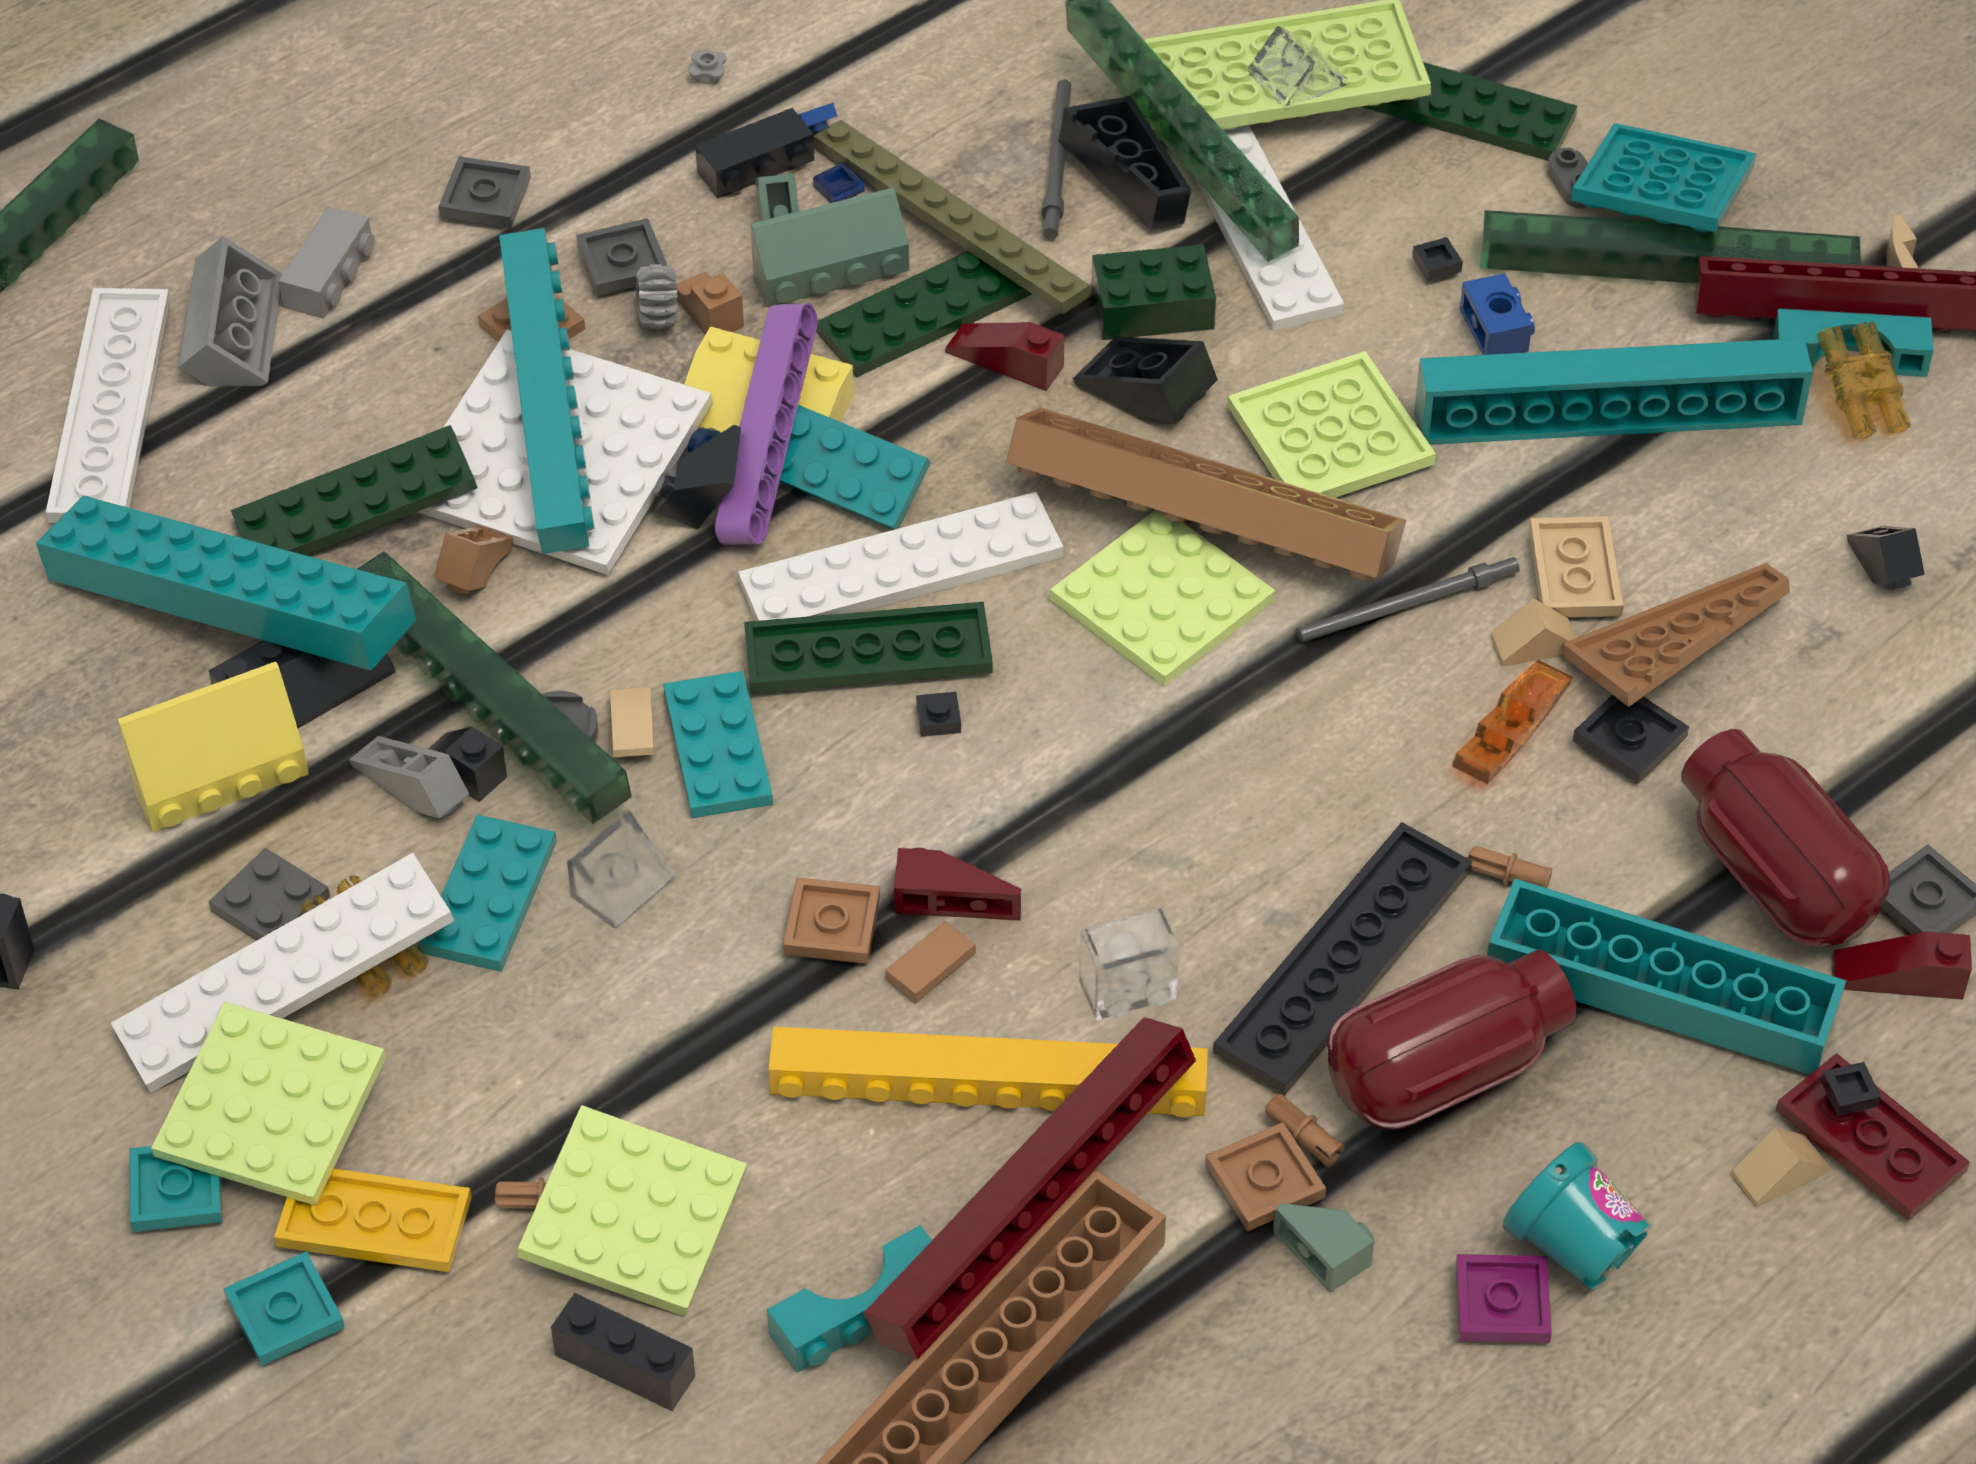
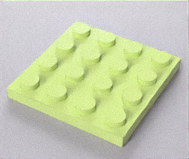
(1332, 428)
(1162, 596)
(269, 1103)
(632, 1211)

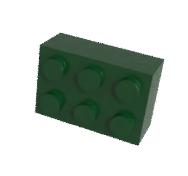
(1153, 292)

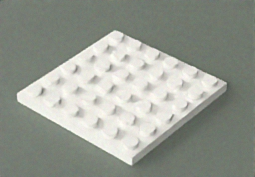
(630, 436)

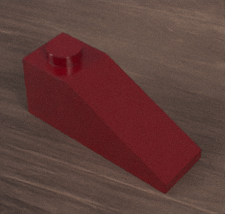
(1012, 349)
(946, 886)
(1908, 965)

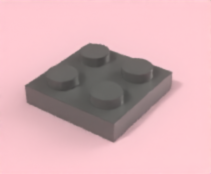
(484, 192)
(617, 253)
(1929, 894)
(266, 895)

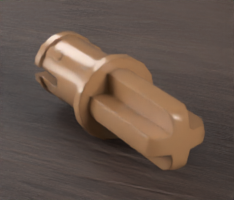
(1508, 867)
(1304, 1129)
(519, 1194)

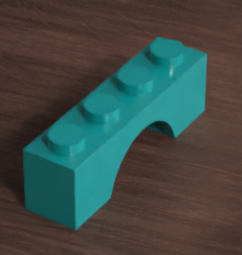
(1904, 337)
(814, 1326)

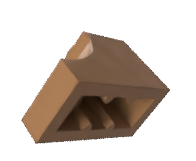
(712, 302)
(470, 557)

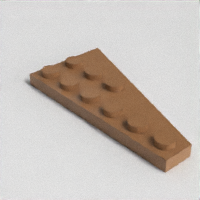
(1659, 642)

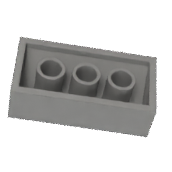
(230, 317)

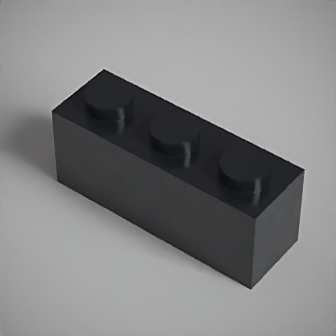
(754, 152)
(623, 1351)

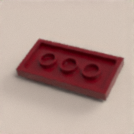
(1877, 1145)

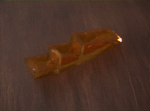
(1512, 722)

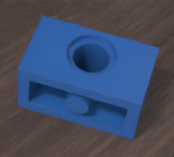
(1496, 315)

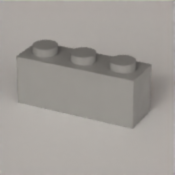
(326, 262)

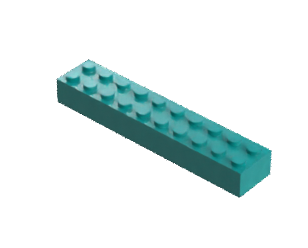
(1613, 391)
(227, 582)

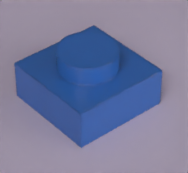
(817, 118)

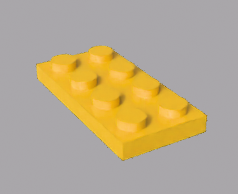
(379, 1220)

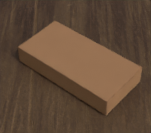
(930, 961)

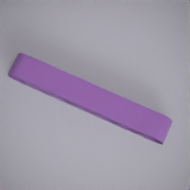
(767, 423)

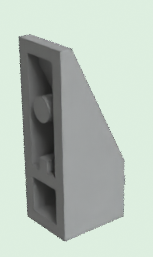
(412, 774)

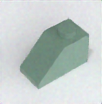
(776, 195)
(1325, 1242)

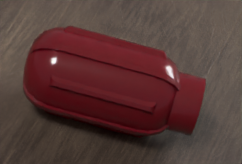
(1785, 841)
(1447, 1036)

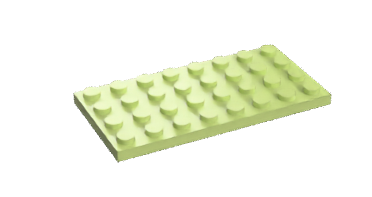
(1364, 41)

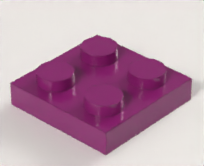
(1503, 1298)

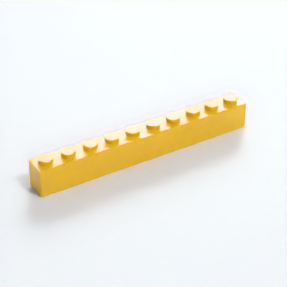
(952, 1069)

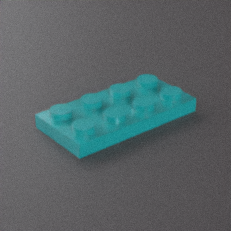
(852, 469)
(717, 744)
(490, 892)

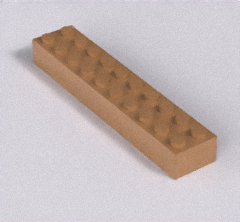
(1206, 493)
(1009, 1332)

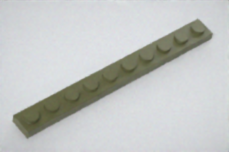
(953, 217)

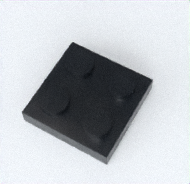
(1632, 736)

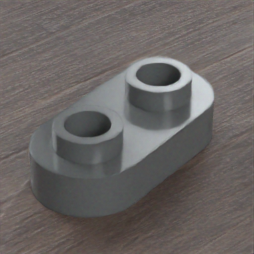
(1564, 169)

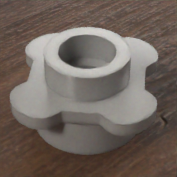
(707, 66)

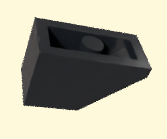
(1888, 554)
(476, 759)

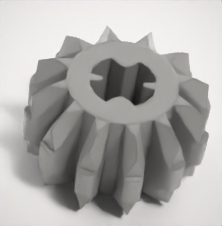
(656, 296)

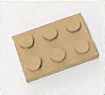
(1576, 565)

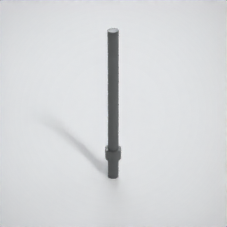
(1053, 203)
(1476, 577)

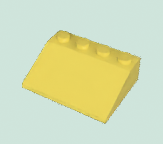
(725, 369)
(213, 747)

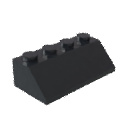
(311, 681)

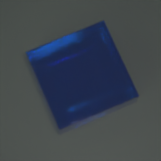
(838, 183)

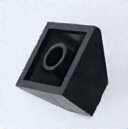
(699, 480)

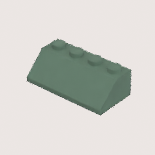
(829, 247)

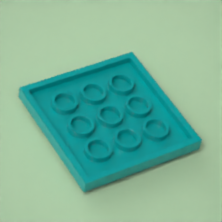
(1664, 177)

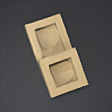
(1901, 244)
(632, 722)

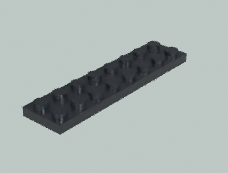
(1342, 957)

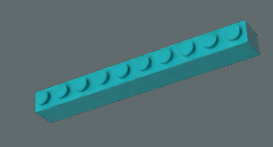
(545, 393)

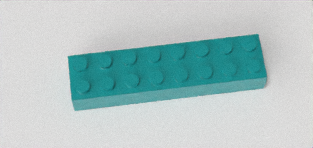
(1674, 977)

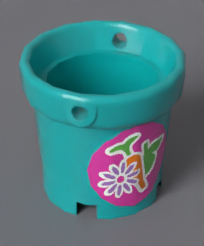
(1577, 1217)

